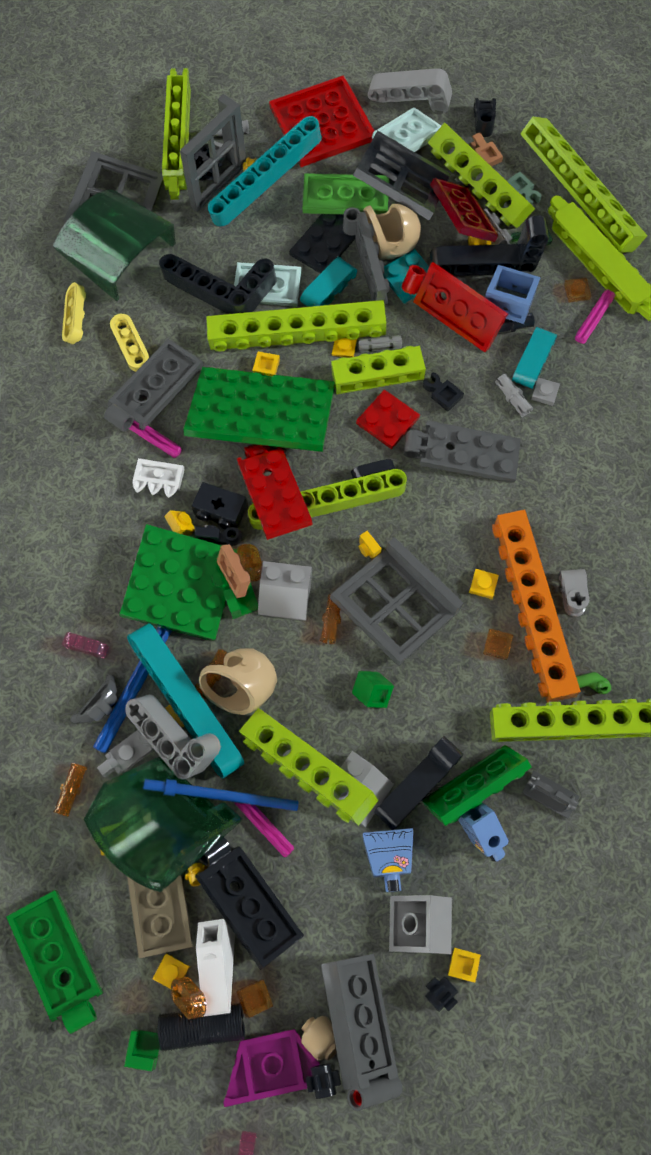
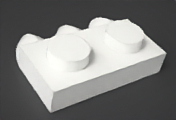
(158, 476)

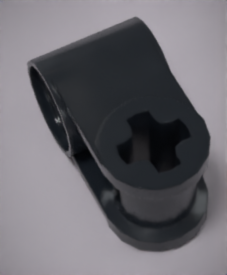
(484, 116)

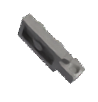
(126, 754)

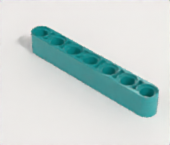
(265, 171)
(183, 696)

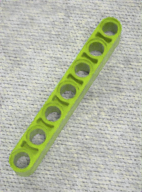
(338, 490)

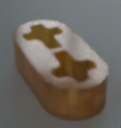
(252, 561)
(188, 997)

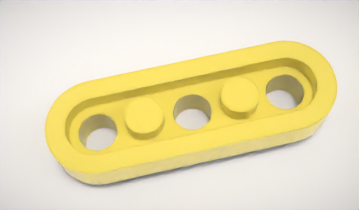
(73, 313)
(129, 335)

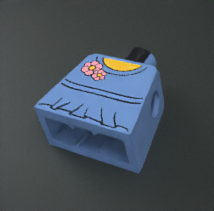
(485, 831)
(389, 855)

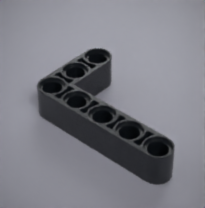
(484, 259)
(217, 292)

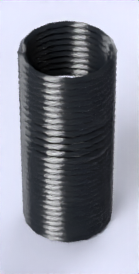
(210, 1029)

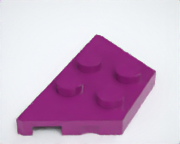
(269, 1067)

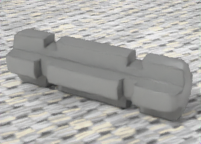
(380, 343)

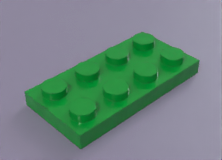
(476, 784)

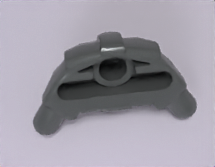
(99, 704)

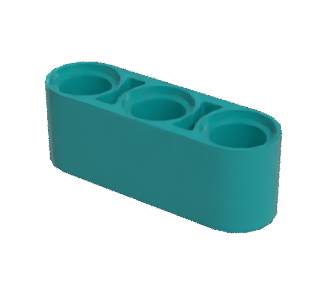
(329, 283)
(534, 357)

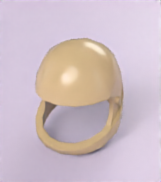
(395, 230)
(250, 674)

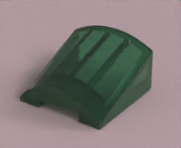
(108, 236)
(153, 833)

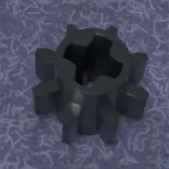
(441, 994)
(323, 1081)

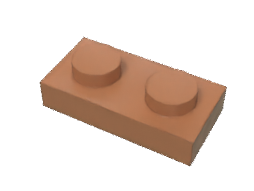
(233, 571)

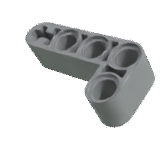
(411, 86)
(169, 740)

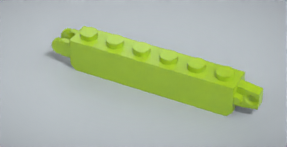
(175, 131)
(600, 257)

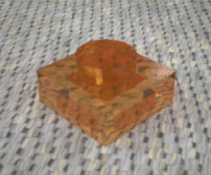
(577, 290)
(498, 644)
(254, 998)

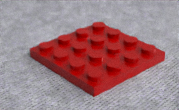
(337, 111)

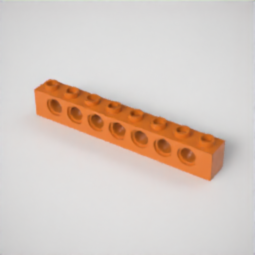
(518, 525)

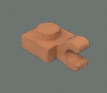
(487, 151)

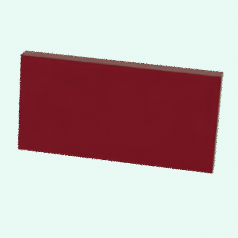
(464, 210)

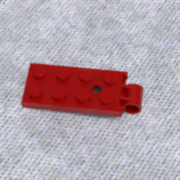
(462, 311)
(273, 496)

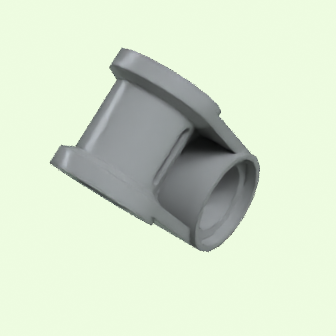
(574, 588)

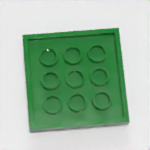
(176, 584)

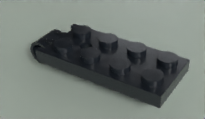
(251, 911)

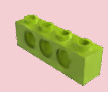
(368, 378)

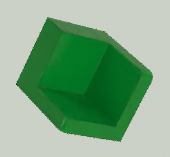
(242, 605)
(372, 689)
(142, 1050)

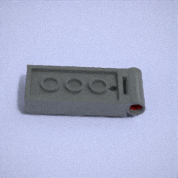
(361, 1031)

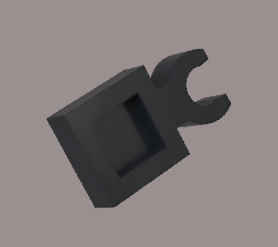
(445, 393)

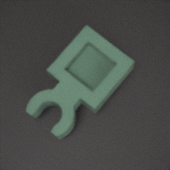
(524, 187)

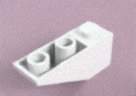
(215, 964)

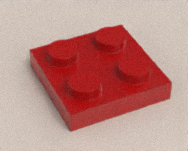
(387, 419)

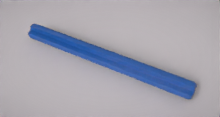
(130, 692)

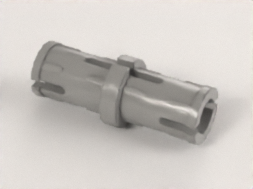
(514, 395)

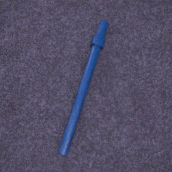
(171, 787)

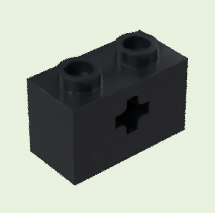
(212, 497)

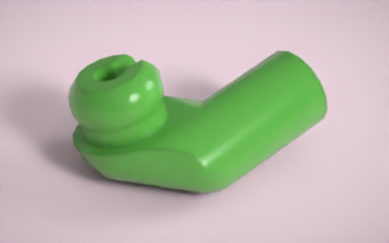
(595, 682)

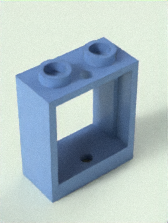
(517, 306)

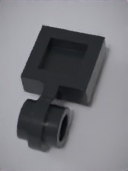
(213, 535)

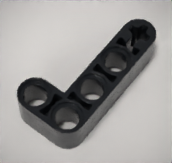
(419, 783)

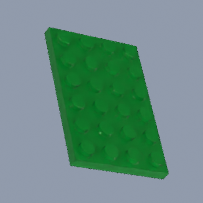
(260, 409)

